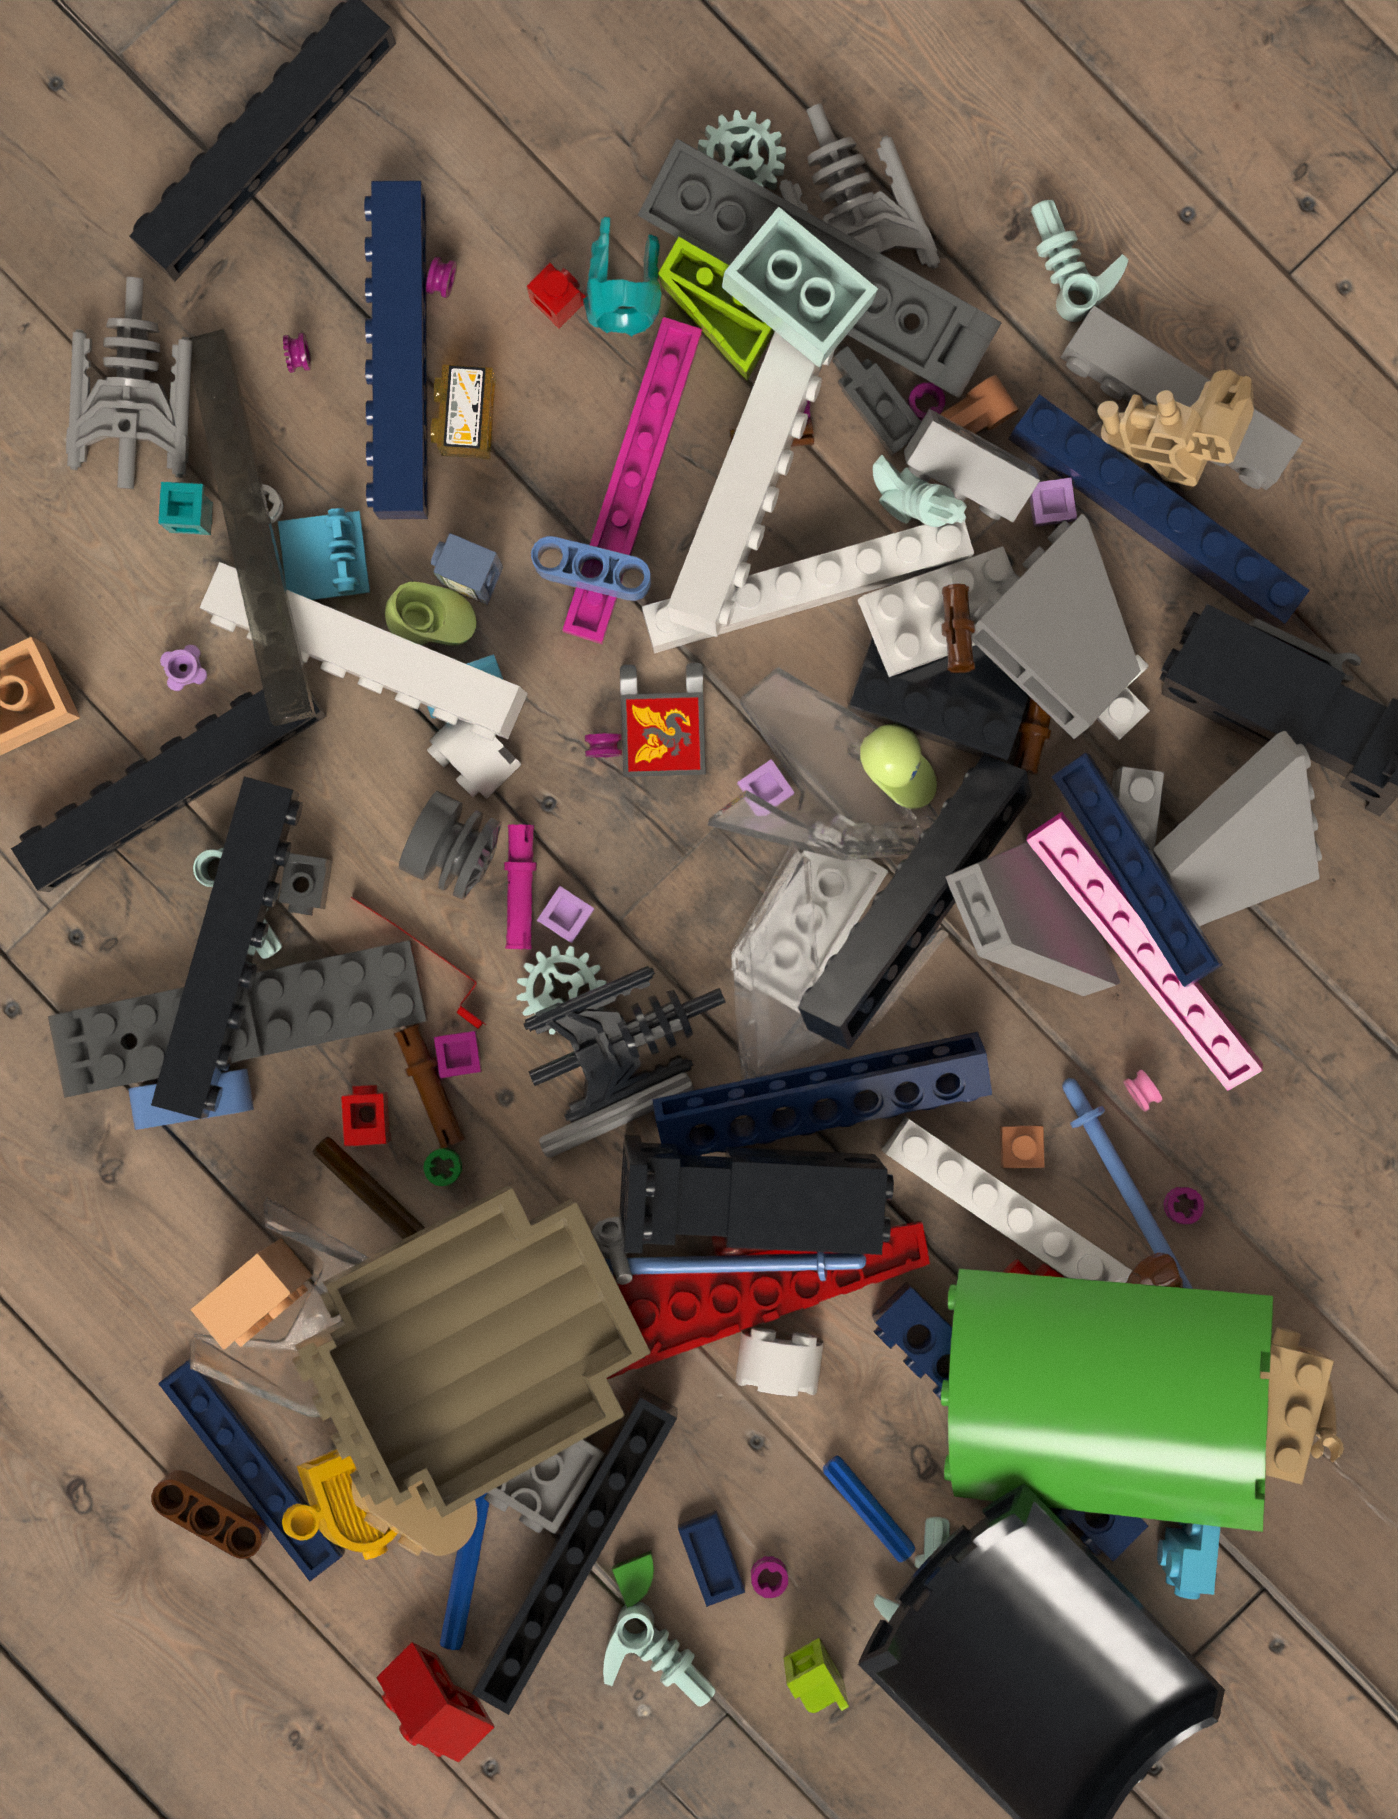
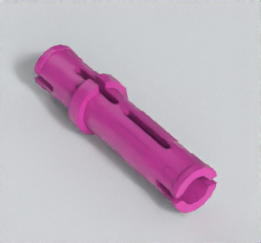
(519, 889)

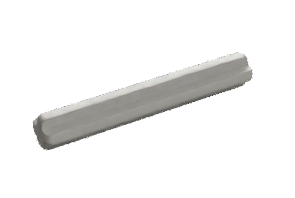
(612, 1116)

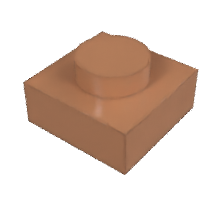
(1022, 1146)

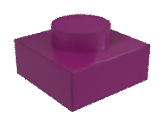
(458, 1054)

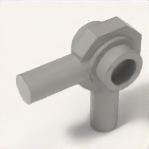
(610, 1242)

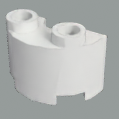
(480, 761)
(779, 1364)

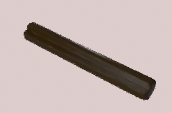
(366, 1188)

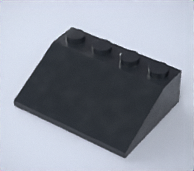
(961, 710)

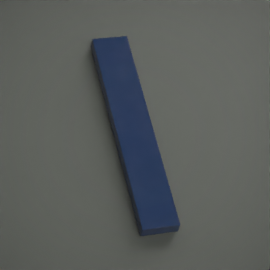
(1137, 870)
(246, 1463)

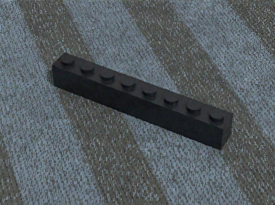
(263, 137)
(154, 790)
(913, 902)
(226, 949)
(575, 1551)

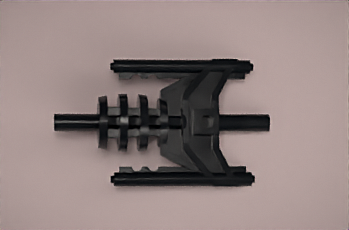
(607, 1044)

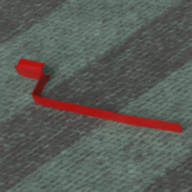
(461, 1011)

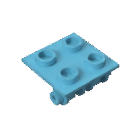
(324, 555)

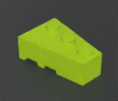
(696, 285)

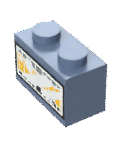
(467, 568)

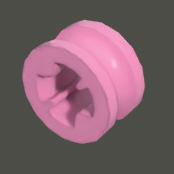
(1142, 1090)

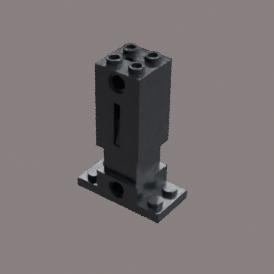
(1270, 688)
(755, 1198)

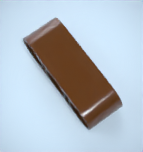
(190, 1517)

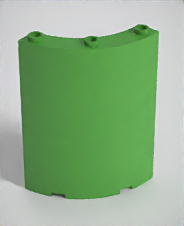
(1110, 1396)

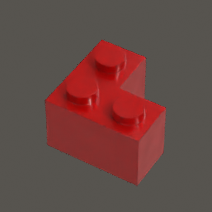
(431, 1706)

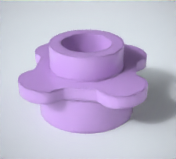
(173, 660)

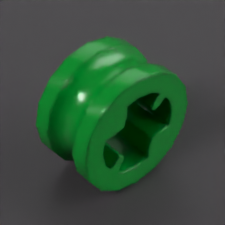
(441, 1179)

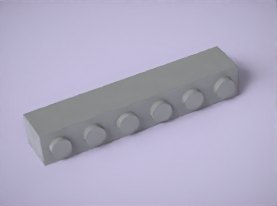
(1133, 365)

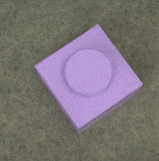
(1053, 502)
(767, 784)
(565, 914)

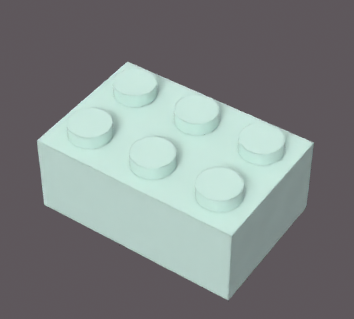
(799, 287)

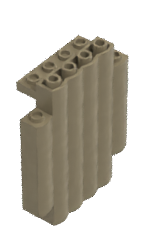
(470, 1352)

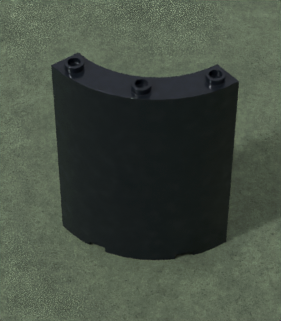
(1038, 1666)

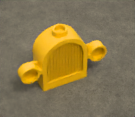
(333, 1508)

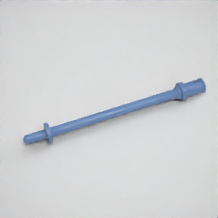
(1117, 1170)
(746, 1263)

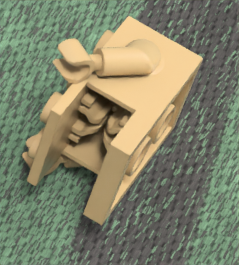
(1298, 1407)

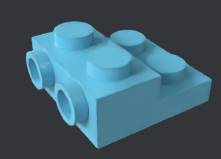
(1190, 1559)

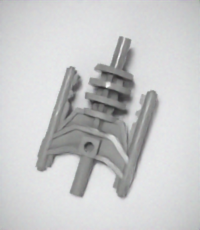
(868, 216)
(128, 404)

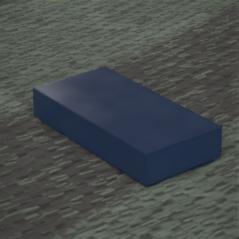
(711, 1558)

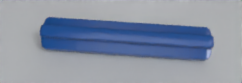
(869, 1509)

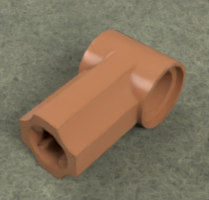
(983, 407)

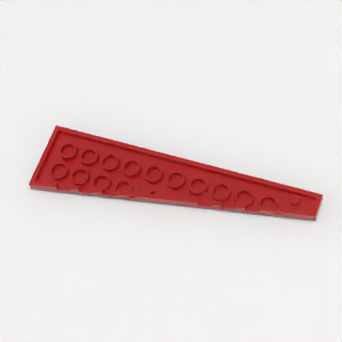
(700, 1308)

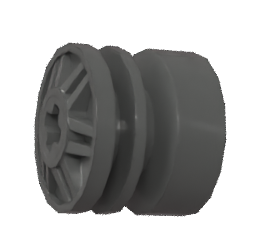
(446, 843)

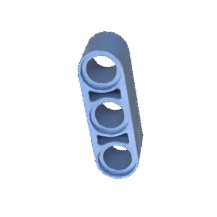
(573, 557)
(235, 1099)

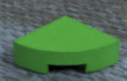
(634, 1577)

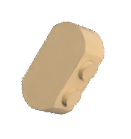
(420, 1527)

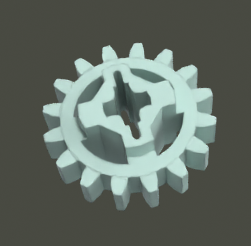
(748, 138)
(547, 967)

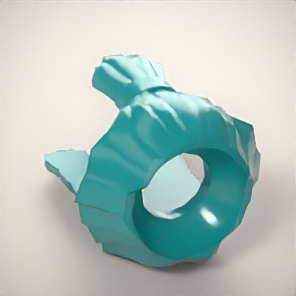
(606, 296)

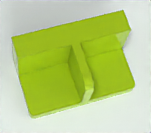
(815, 1678)

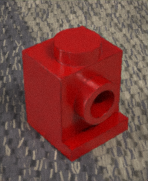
(556, 294)
(355, 1128)

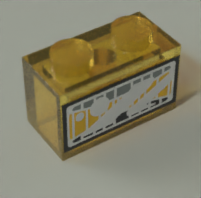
(464, 412)

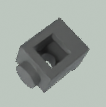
(318, 874)

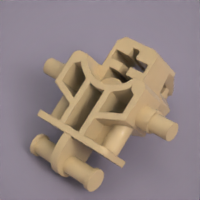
(1181, 437)

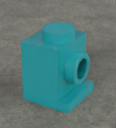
(185, 508)

